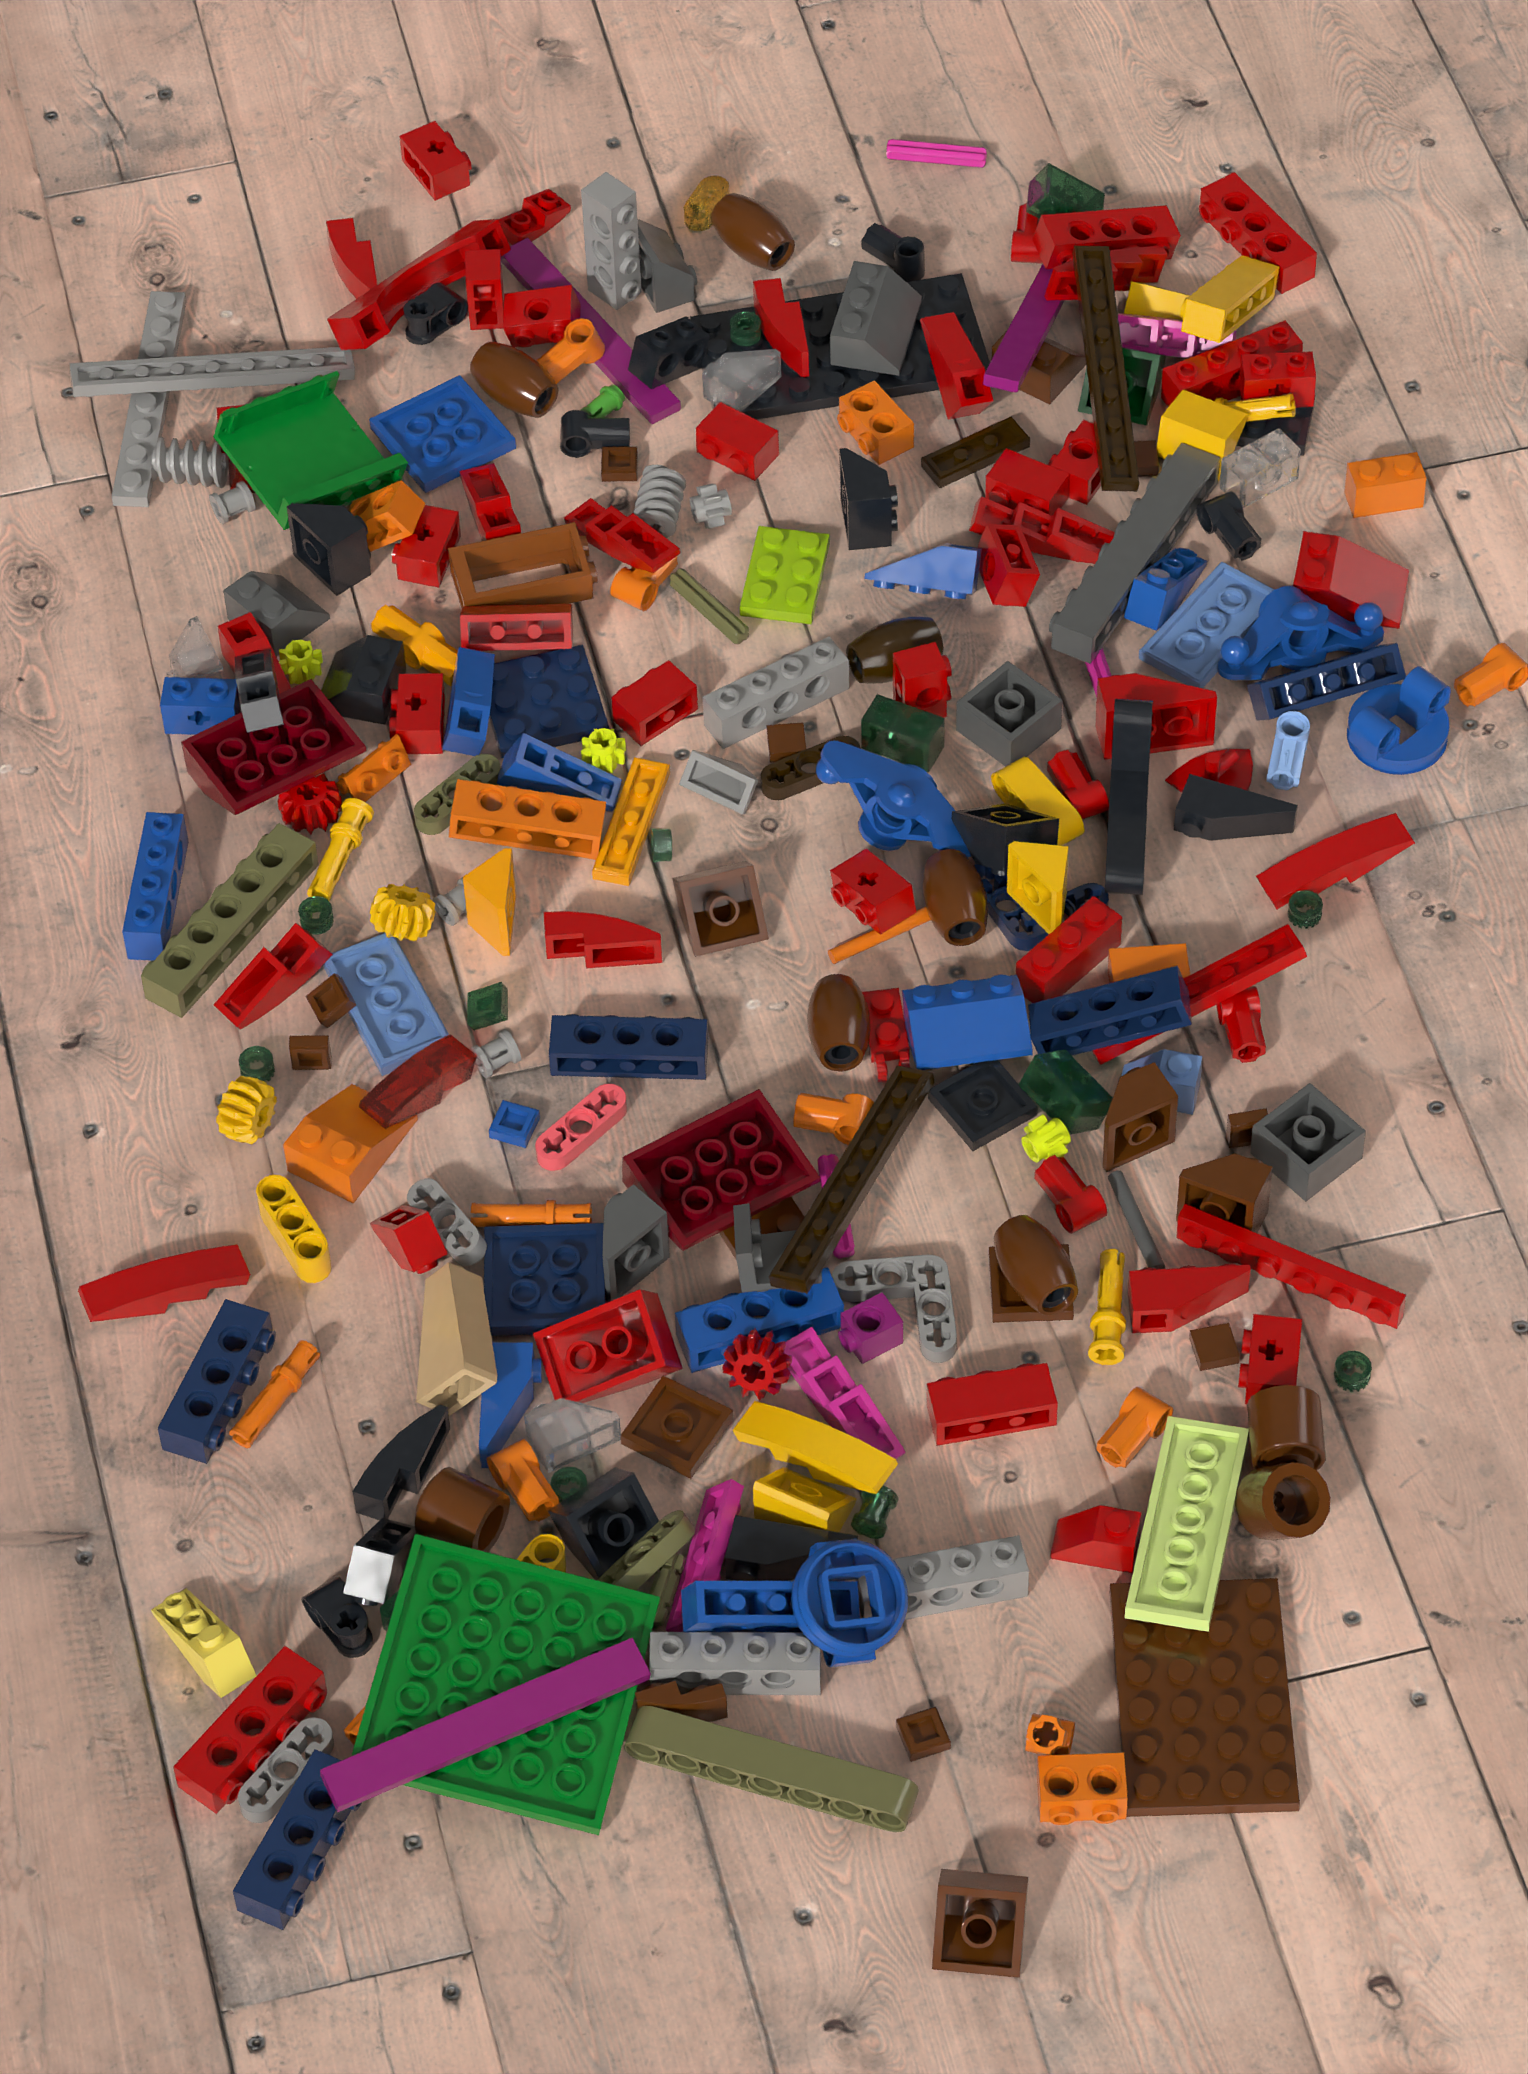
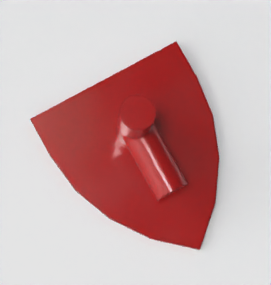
(1223, 766)

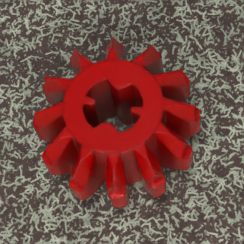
(311, 804)
(751, 1377)

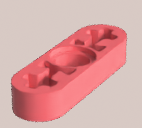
(575, 1142)

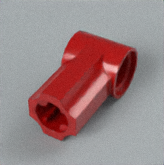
(1022, 246)
(1076, 784)
(1242, 1023)
(1073, 1200)

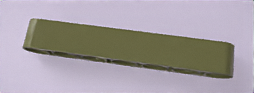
(772, 1768)

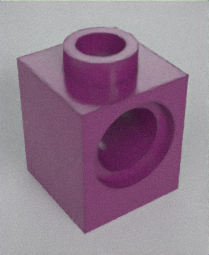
(871, 1314)

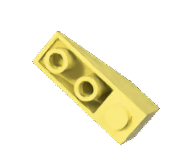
(205, 1642)

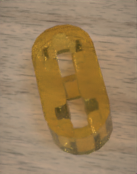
(700, 200)

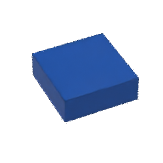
(514, 1124)

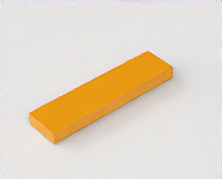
(631, 821)

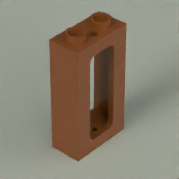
(523, 553)

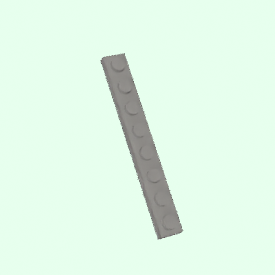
(208, 371)
(148, 410)

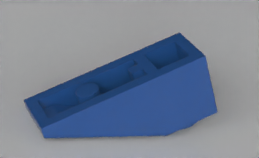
(544, 768)
(510, 1397)

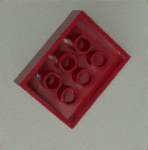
(254, 766)
(717, 1163)

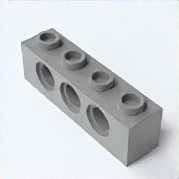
(611, 240)
(776, 692)
(959, 1577)
(739, 1660)

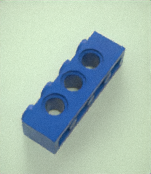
(155, 885)
(735, 1312)
(755, 1605)

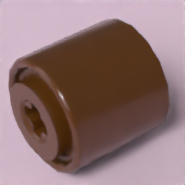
(1286, 1427)
(1300, 1501)
(461, 1510)

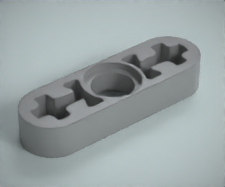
(460, 1226)
(288, 1751)

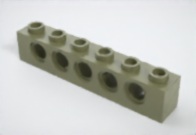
(229, 920)

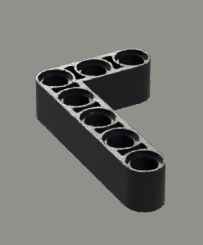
(1128, 796)

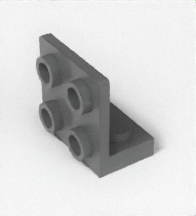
(756, 1251)

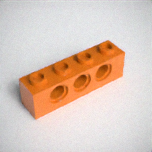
(527, 819)

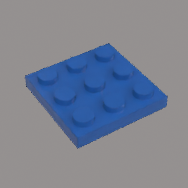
(443, 433)

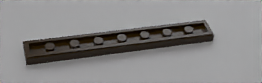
(1105, 369)
(851, 1180)

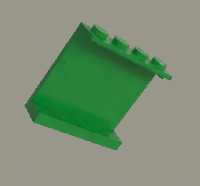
(304, 449)

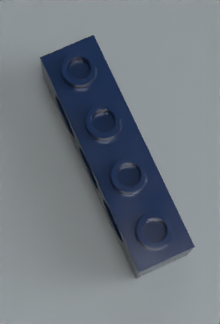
(1326, 681)
(1111, 1013)
(642, 1058)
(233, 1328)
(278, 1900)

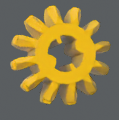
(402, 912)
(246, 1109)

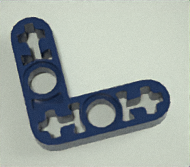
(1008, 920)

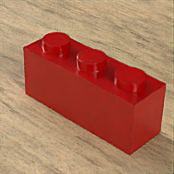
(517, 627)
(1069, 951)
(991, 1403)

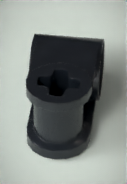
(433, 313)
(339, 1618)

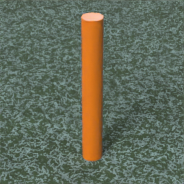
(873, 938)

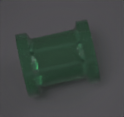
(874, 1513)

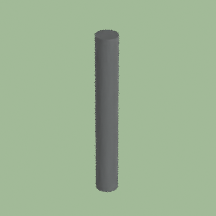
(1135, 1220)

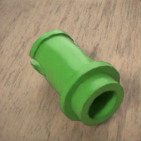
(610, 399)

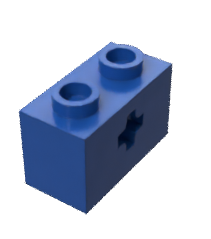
(197, 703)

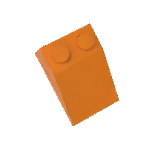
(342, 1145)

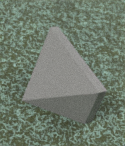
(719, 780)

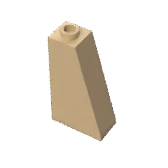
(455, 1340)

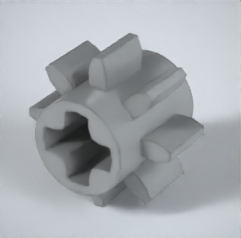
(710, 506)

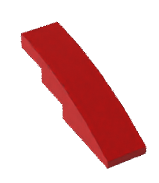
(1127, 264)
(1055, 536)
(622, 537)
(1336, 857)
(155, 1284)

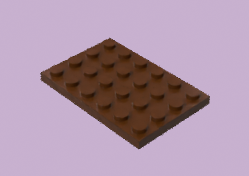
(1205, 1709)

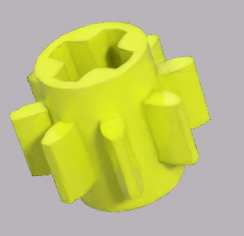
(300, 661)
(603, 749)
(1045, 1138)

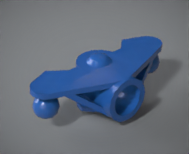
(1297, 634)
(895, 797)

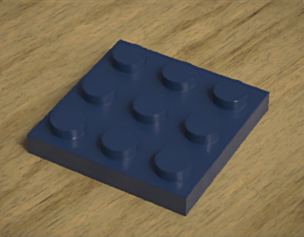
(546, 698)
(541, 1275)

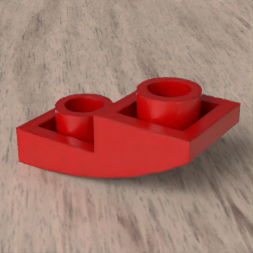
(538, 215)

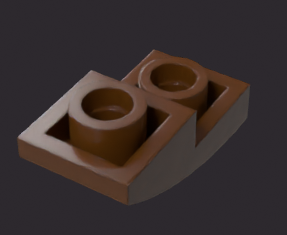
(701, 1702)

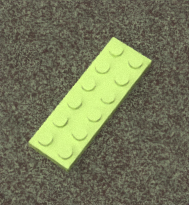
(1187, 1524)

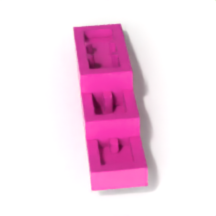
(1163, 336)
(837, 1395)

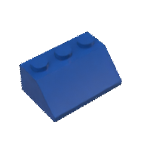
(967, 1022)

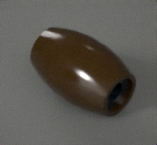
(873, 650)

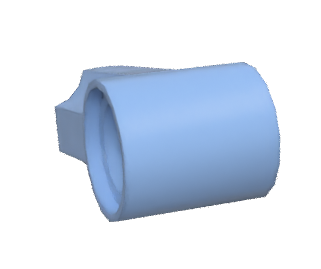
(1288, 750)

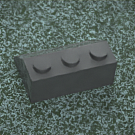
(874, 320)

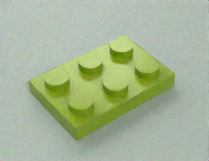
(784, 575)

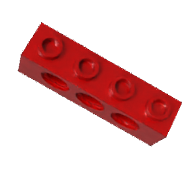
(1113, 228)
(1257, 230)
(1218, 370)
(283, 1677)

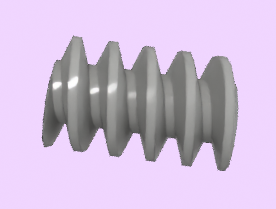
(189, 463)
(660, 498)

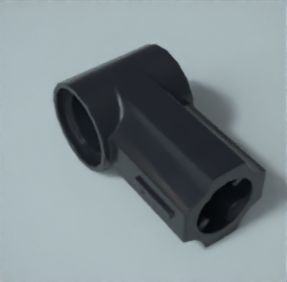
(898, 252)
(582, 433)
(1226, 519)

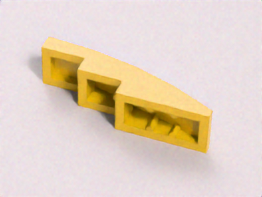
(819, 1447)

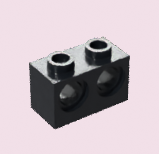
(668, 352)

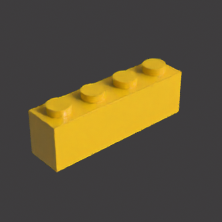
(1229, 299)

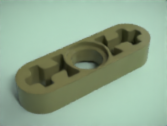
(431, 802)
(650, 1551)

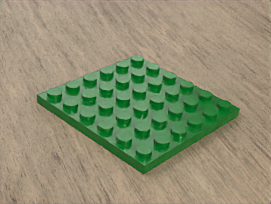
(487, 1624)

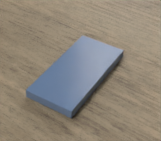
(1192, 637)
(390, 1001)

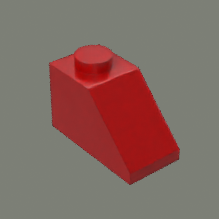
(410, 1238)
(1098, 1538)

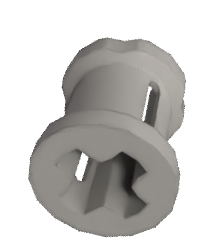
(232, 502)
(451, 904)
(496, 1054)

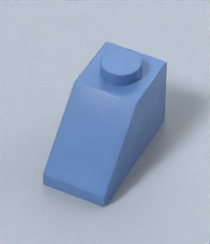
(1180, 1070)

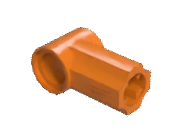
(578, 346)
(640, 586)
(1499, 670)
(832, 1114)
(1138, 1420)
(520, 1473)
(1049, 1735)

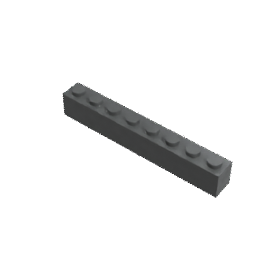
(1138, 543)

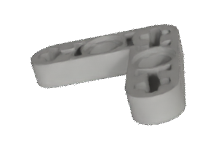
(912, 1284)

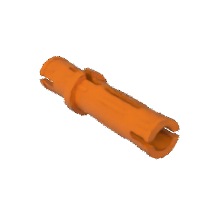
(529, 1214)
(284, 1381)

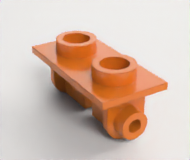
(375, 770)

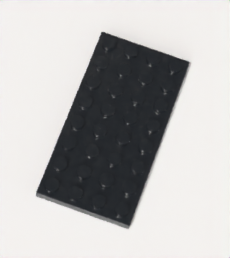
(829, 382)

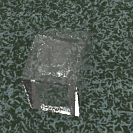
(741, 377)
(194, 654)
(569, 1431)

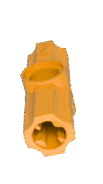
(422, 643)

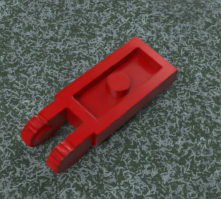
(887, 1030)

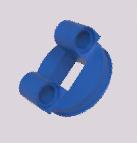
(1417, 702)
(855, 1639)

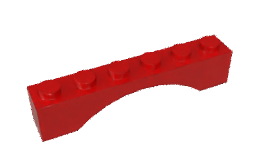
(380, 308)

